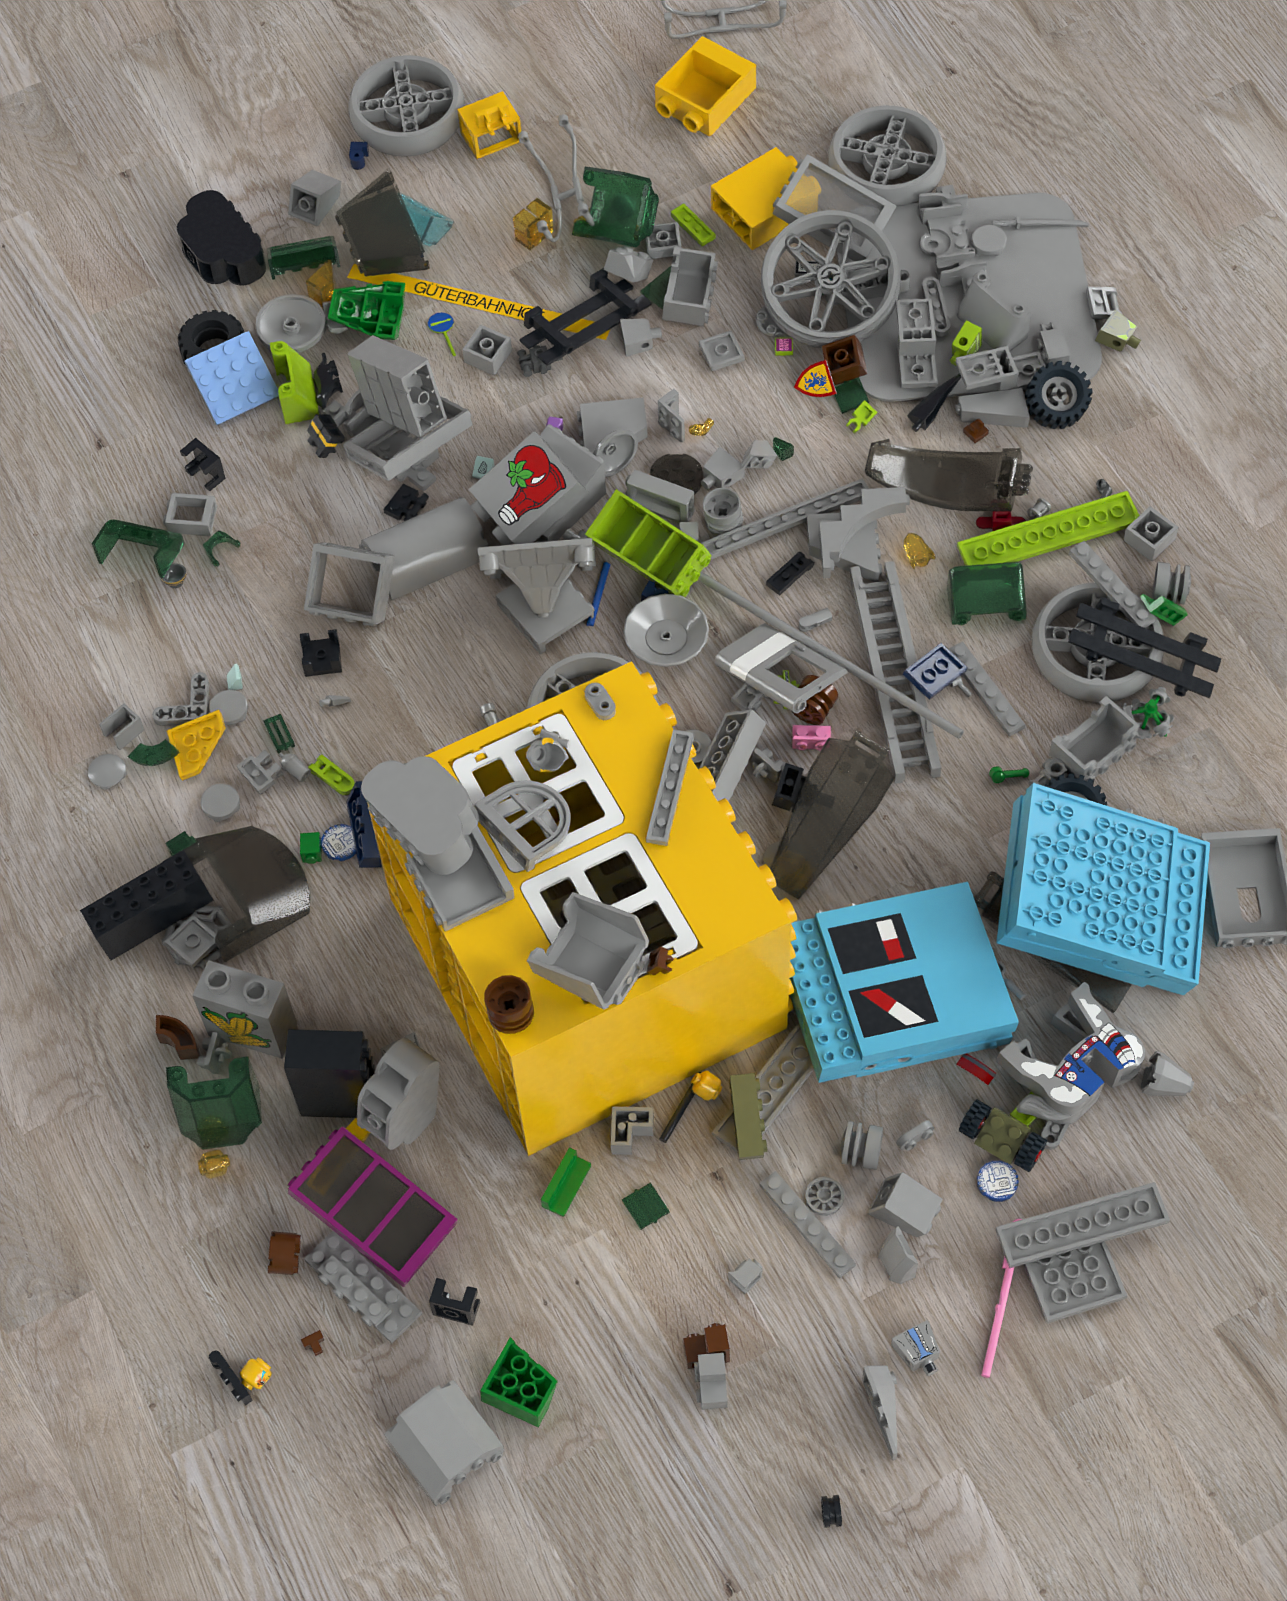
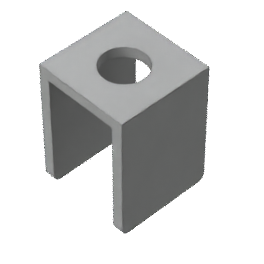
(116, 719)

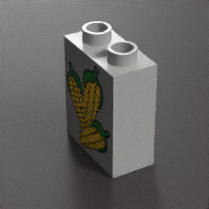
(245, 1008)

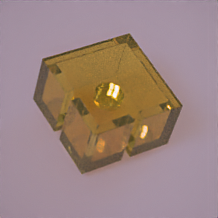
(526, 224)

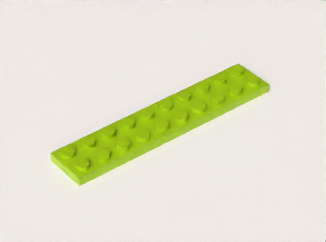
(1050, 531)

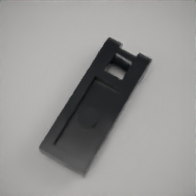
(789, 573)
(229, 1376)

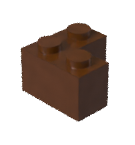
(712, 1342)

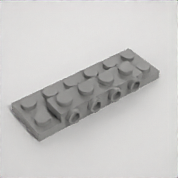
(362, 1287)

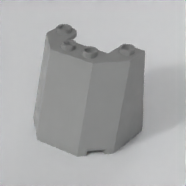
(594, 952)
(442, 1440)

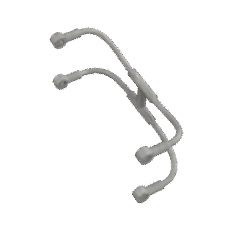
(723, 27)
(582, 207)

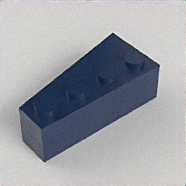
(362, 829)

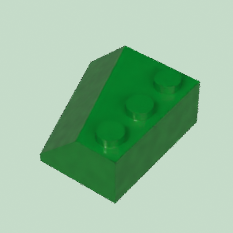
(519, 1385)

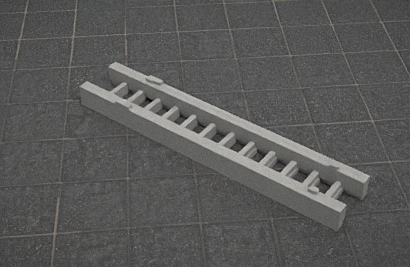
(877, 667)

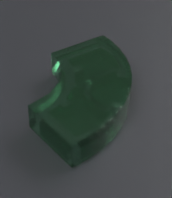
(153, 755)

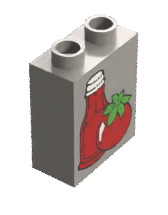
(526, 492)

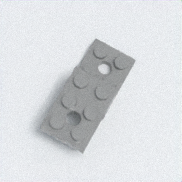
(916, 343)
(998, 368)

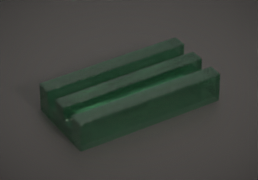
(284, 745)

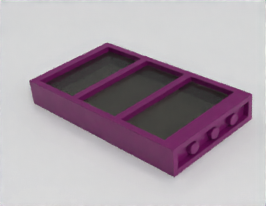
(371, 1205)

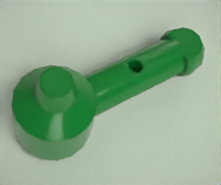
(998, 775)

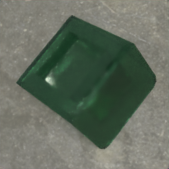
(783, 449)

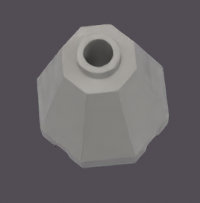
(1165, 1077)

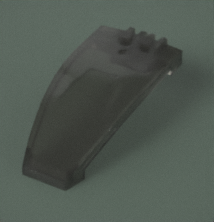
(951, 478)

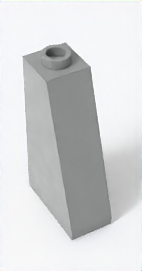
(995, 408)

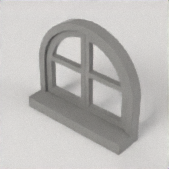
(507, 834)

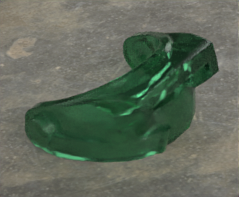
(218, 537)

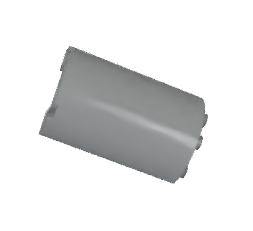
(429, 546)

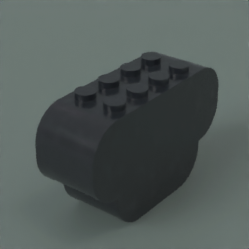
(220, 241)

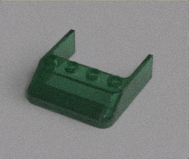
(302, 254)

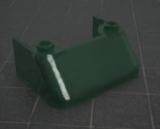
(168, 542)

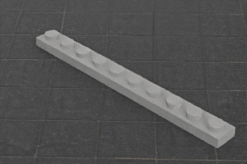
(784, 519)

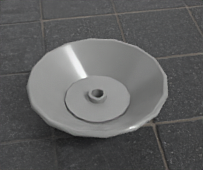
(662, 617)

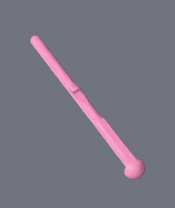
(999, 1309)

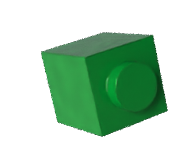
(310, 847)

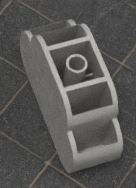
(423, 811)
(400, 1095)

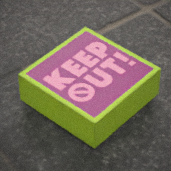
(783, 346)

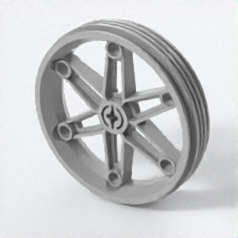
(842, 221)

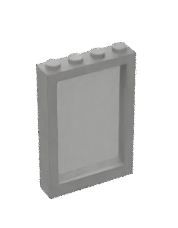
(821, 188)

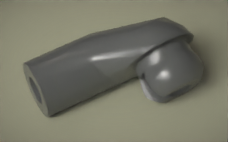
(1103, 488)

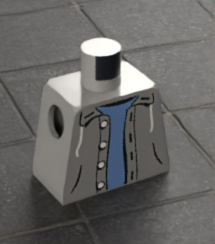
(918, 1348)

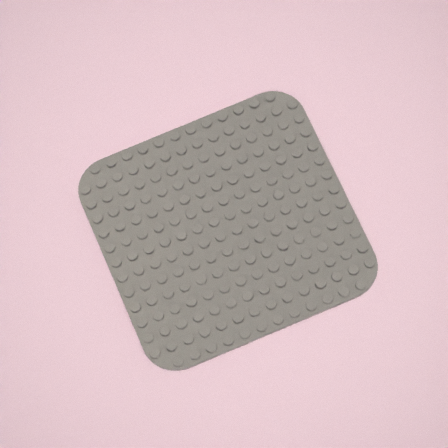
(1036, 269)

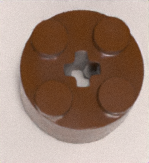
(283, 1253)

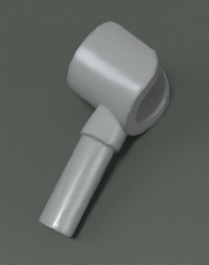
(958, 682)

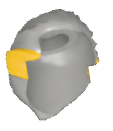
(546, 755)

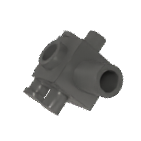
(532, 361)

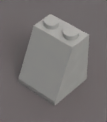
(313, 196)
(905, 1204)

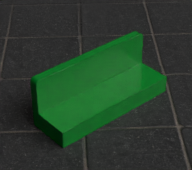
(1164, 609)
(565, 1183)

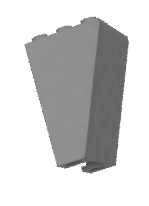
(586, 468)

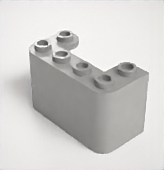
(690, 287)
(1096, 741)

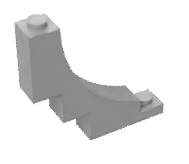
(874, 505)

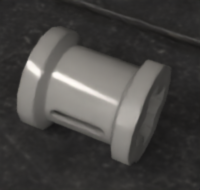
(1039, 509)

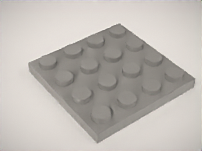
(1075, 1281)

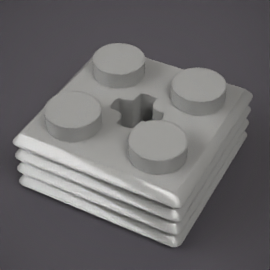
(663, 240)

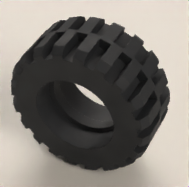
(204, 328)

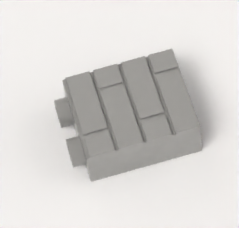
(397, 386)

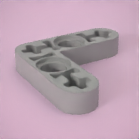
(194, 707)

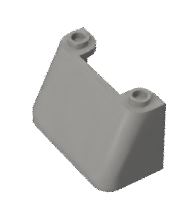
(999, 324)

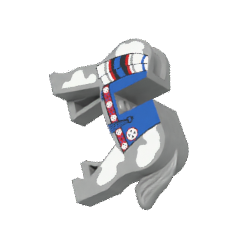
(1072, 1088)

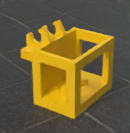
(486, 117)

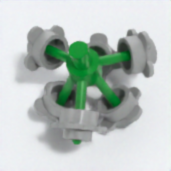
(1148, 710)

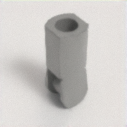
(816, 619)

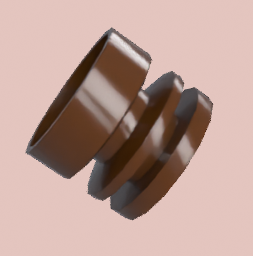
(819, 704)
(509, 1004)

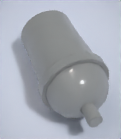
(294, 766)

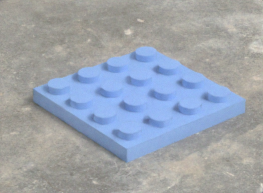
(232, 378)

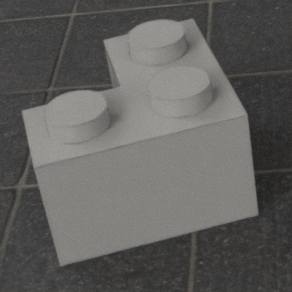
(629, 1123)
(712, 1379)

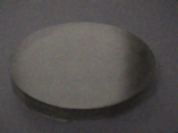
(679, 470)

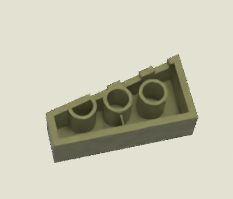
(747, 1117)

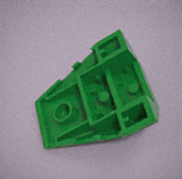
(370, 309)

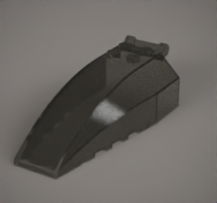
(829, 810)

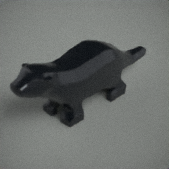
(324, 381)

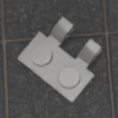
(256, 775)

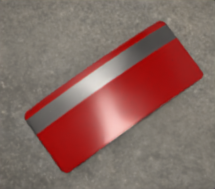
(976, 1068)

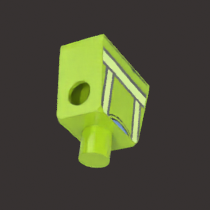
(967, 341)

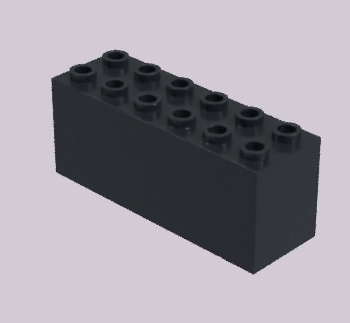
(146, 905)

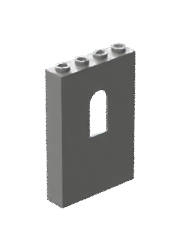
(1242, 862)

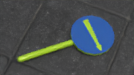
(442, 323)

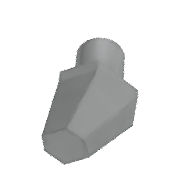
(332, 700)
(546, 734)

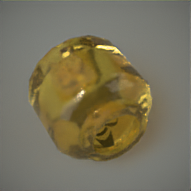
(213, 1164)

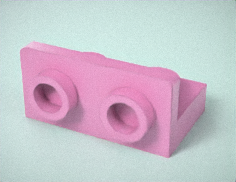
(810, 736)

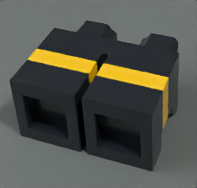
(324, 435)

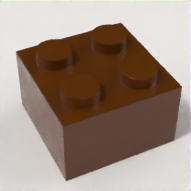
(845, 359)

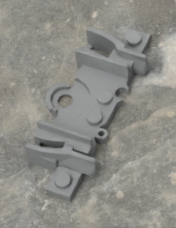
(953, 255)
(387, 448)

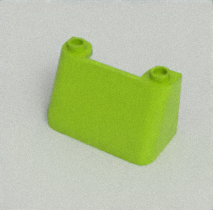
(299, 395)

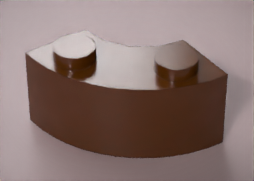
(178, 1035)

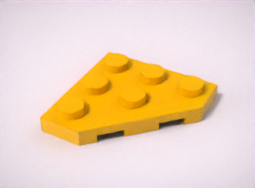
(196, 742)

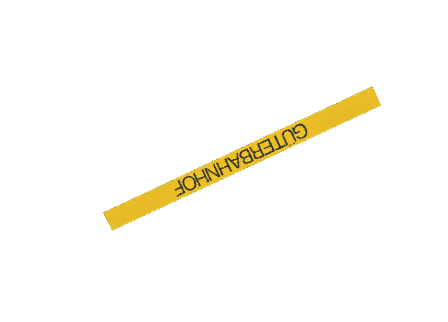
(466, 298)

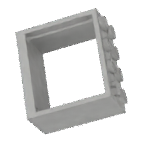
(316, 580)

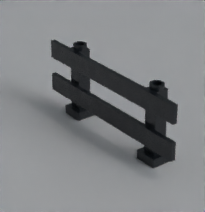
(551, 330)
(1189, 650)

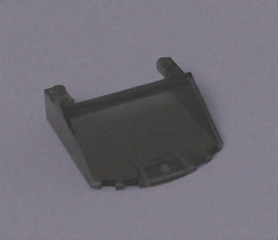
(262, 881)

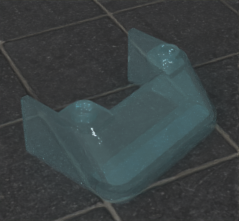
(428, 223)

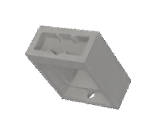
(191, 527)

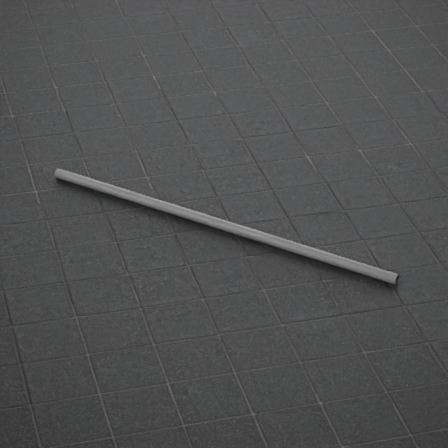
(827, 653)

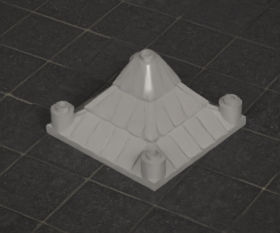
(538, 567)

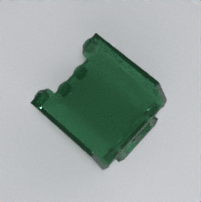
(620, 207)
(216, 1110)

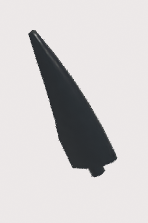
(929, 407)

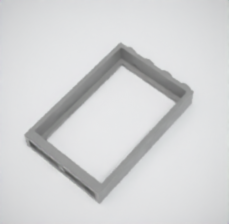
(358, 446)

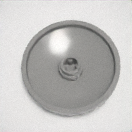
(292, 320)

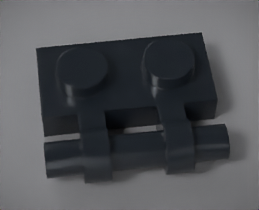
(402, 500)

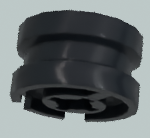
(831, 1511)

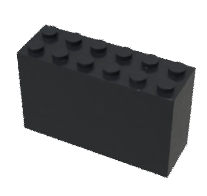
(327, 1071)

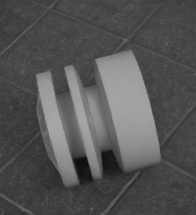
(722, 510)
(1171, 582)
(862, 1145)

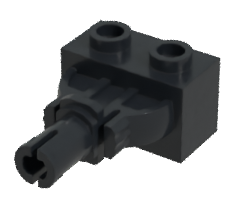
(788, 787)

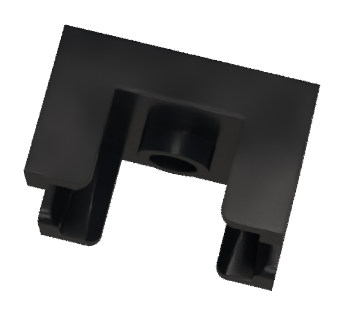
(204, 460)
(321, 655)
(452, 1309)

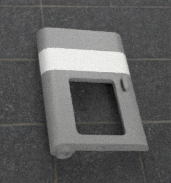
(763, 648)

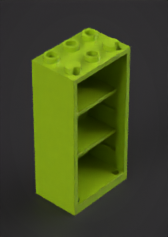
(648, 544)

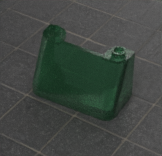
(986, 591)

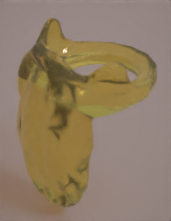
(917, 550)

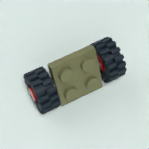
(1002, 1135)

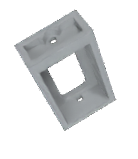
(661, 496)

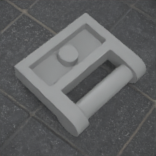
(1098, 301)

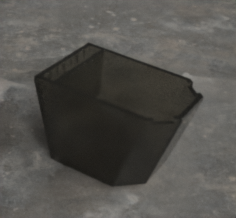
(381, 229)

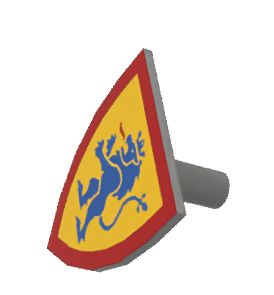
(816, 380)

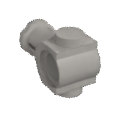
(1048, 774)

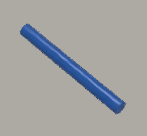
(599, 591)

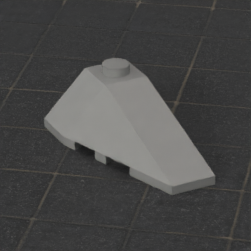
(881, 1393)

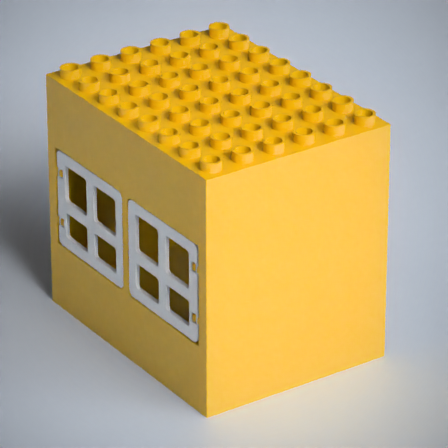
(710, 895)

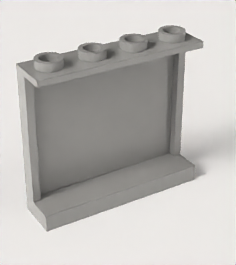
(567, 612)
(466, 892)

